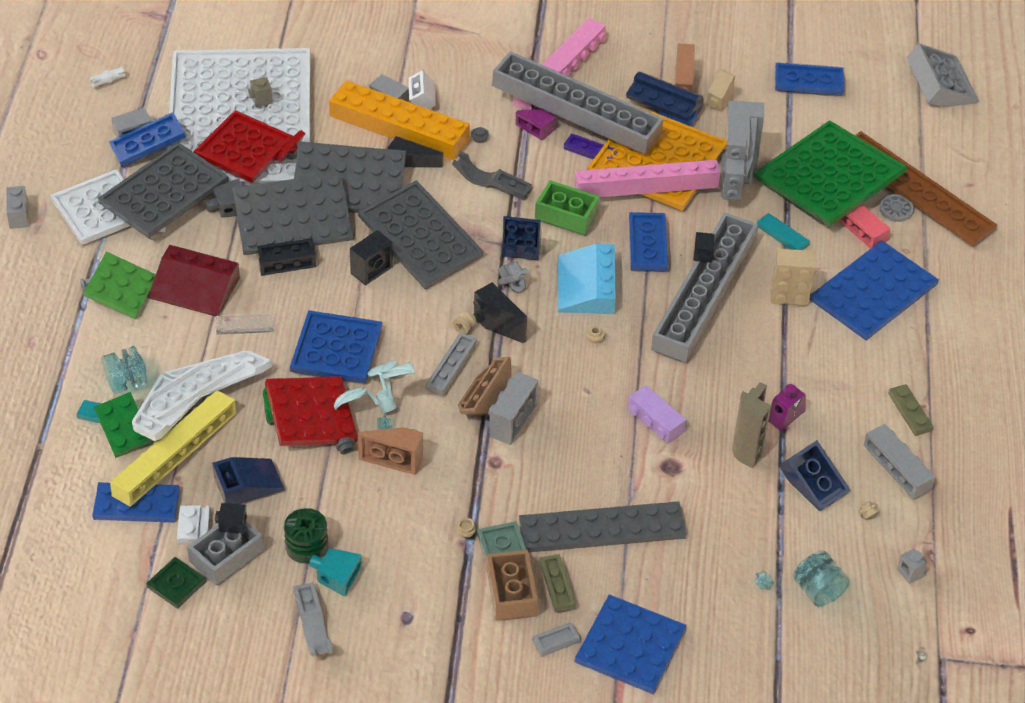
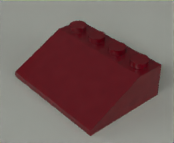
(194, 280)

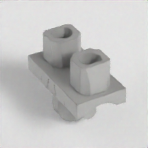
(512, 274)

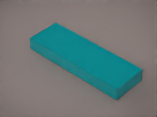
(782, 232)

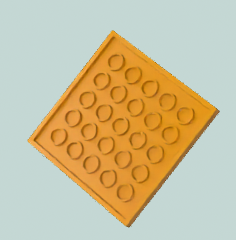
(674, 145)

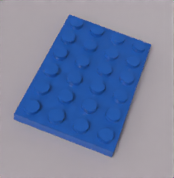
(873, 290)

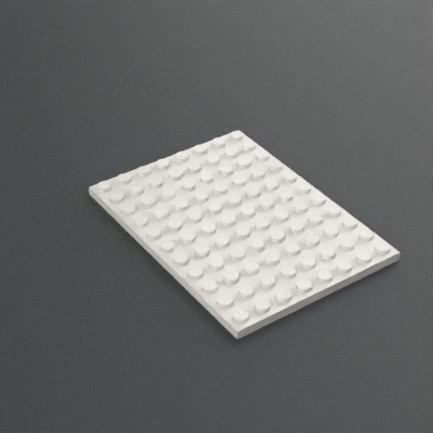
(216, 82)

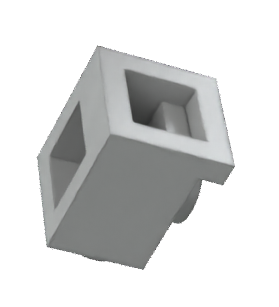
(917, 564)

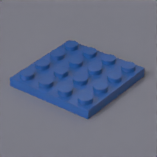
(336, 346)
(630, 644)

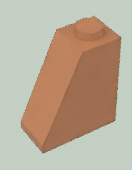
(684, 66)

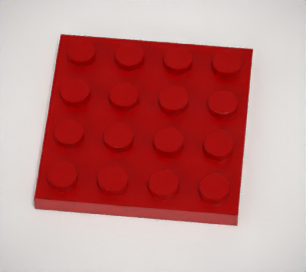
(243, 146)
(306, 410)

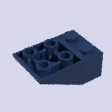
(521, 238)
(246, 478)

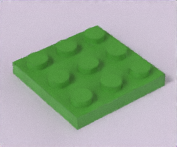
(120, 285)

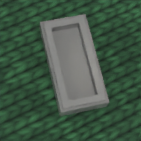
(556, 639)

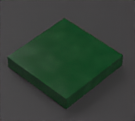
(176, 582)

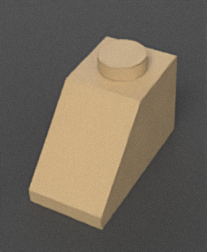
(721, 90)

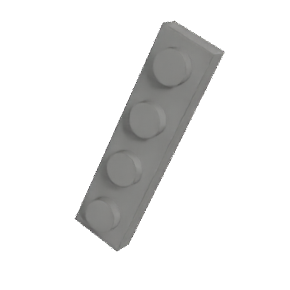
(451, 364)

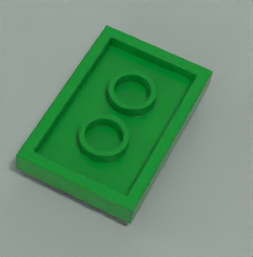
(116, 422)

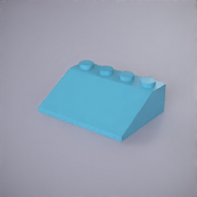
(587, 280)

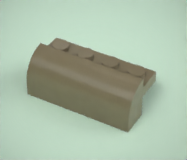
(751, 426)

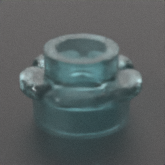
(384, 423)
(763, 580)

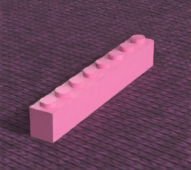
(572, 52)
(649, 178)

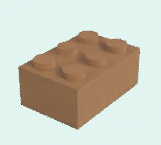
(512, 585)

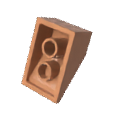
(392, 448)

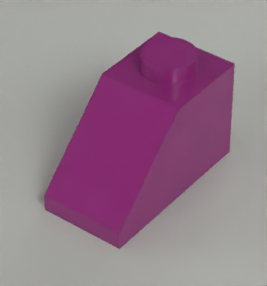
(536, 122)

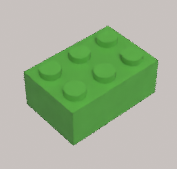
(567, 207)

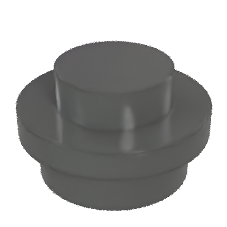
(479, 134)
(345, 445)

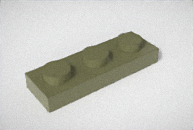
(910, 410)
(557, 583)

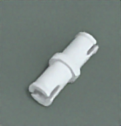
(107, 77)

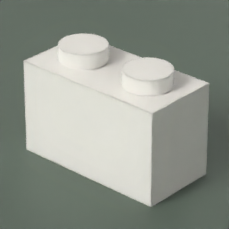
(422, 90)

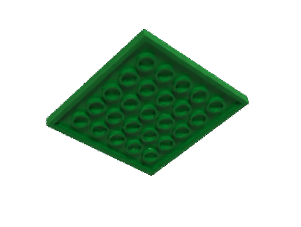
(830, 172)

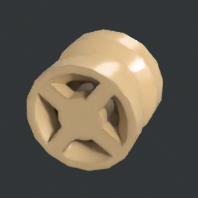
(464, 322)

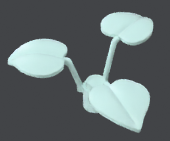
(385, 397)

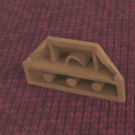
(486, 387)

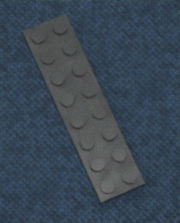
(602, 526)

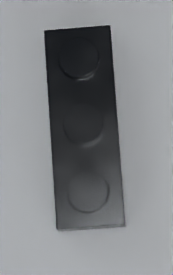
(285, 247)
(287, 262)

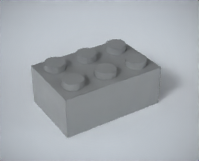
(513, 408)
(223, 553)

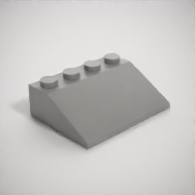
(941, 77)

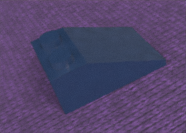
(814, 476)

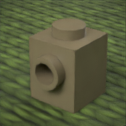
(260, 92)

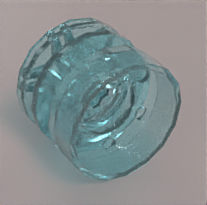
(126, 369)
(821, 578)

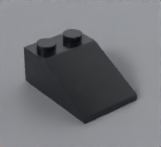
(499, 313)

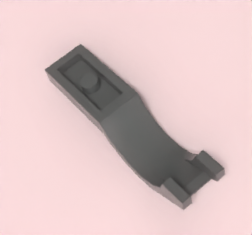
(498, 179)

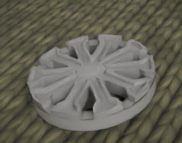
(896, 207)

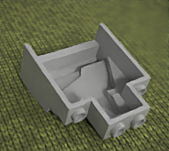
(743, 147)

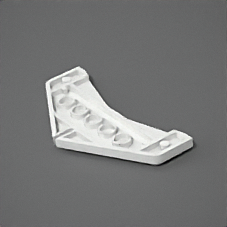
(182, 388)

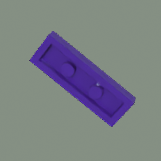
(584, 146)

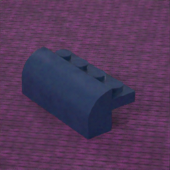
(664, 96)

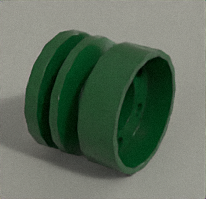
(305, 535)

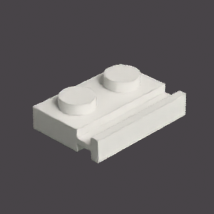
(192, 523)

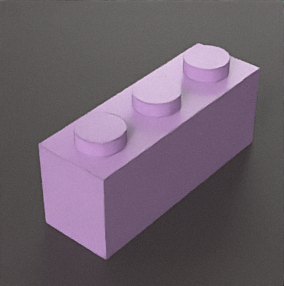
(656, 414)

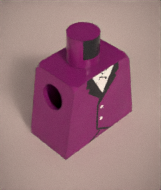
(790, 402)

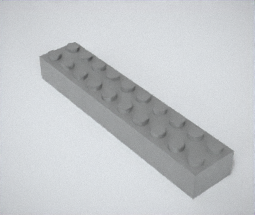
(577, 102)
(704, 289)

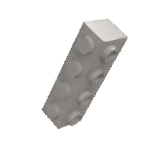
(899, 461)

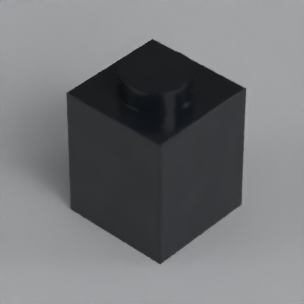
(703, 247)
(231, 518)

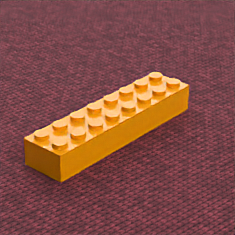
(398, 118)

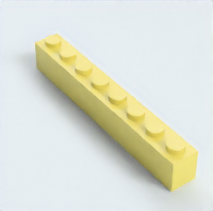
(172, 448)

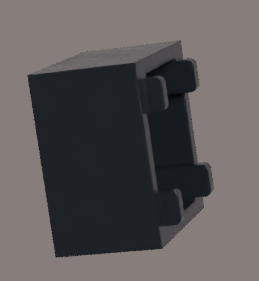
(371, 257)

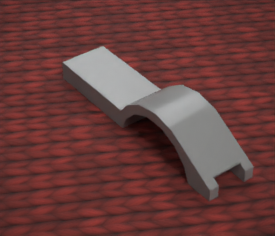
(312, 619)

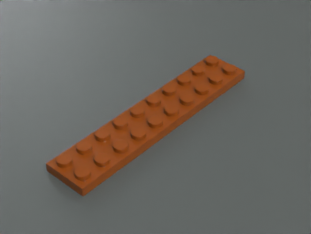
(937, 201)

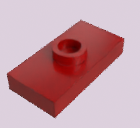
(291, 146)

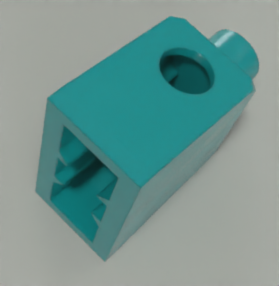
(337, 569)

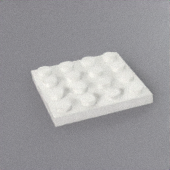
(84, 213)

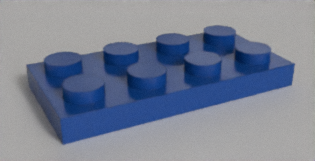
(809, 78)
(147, 139)
(648, 241)
(155, 506)

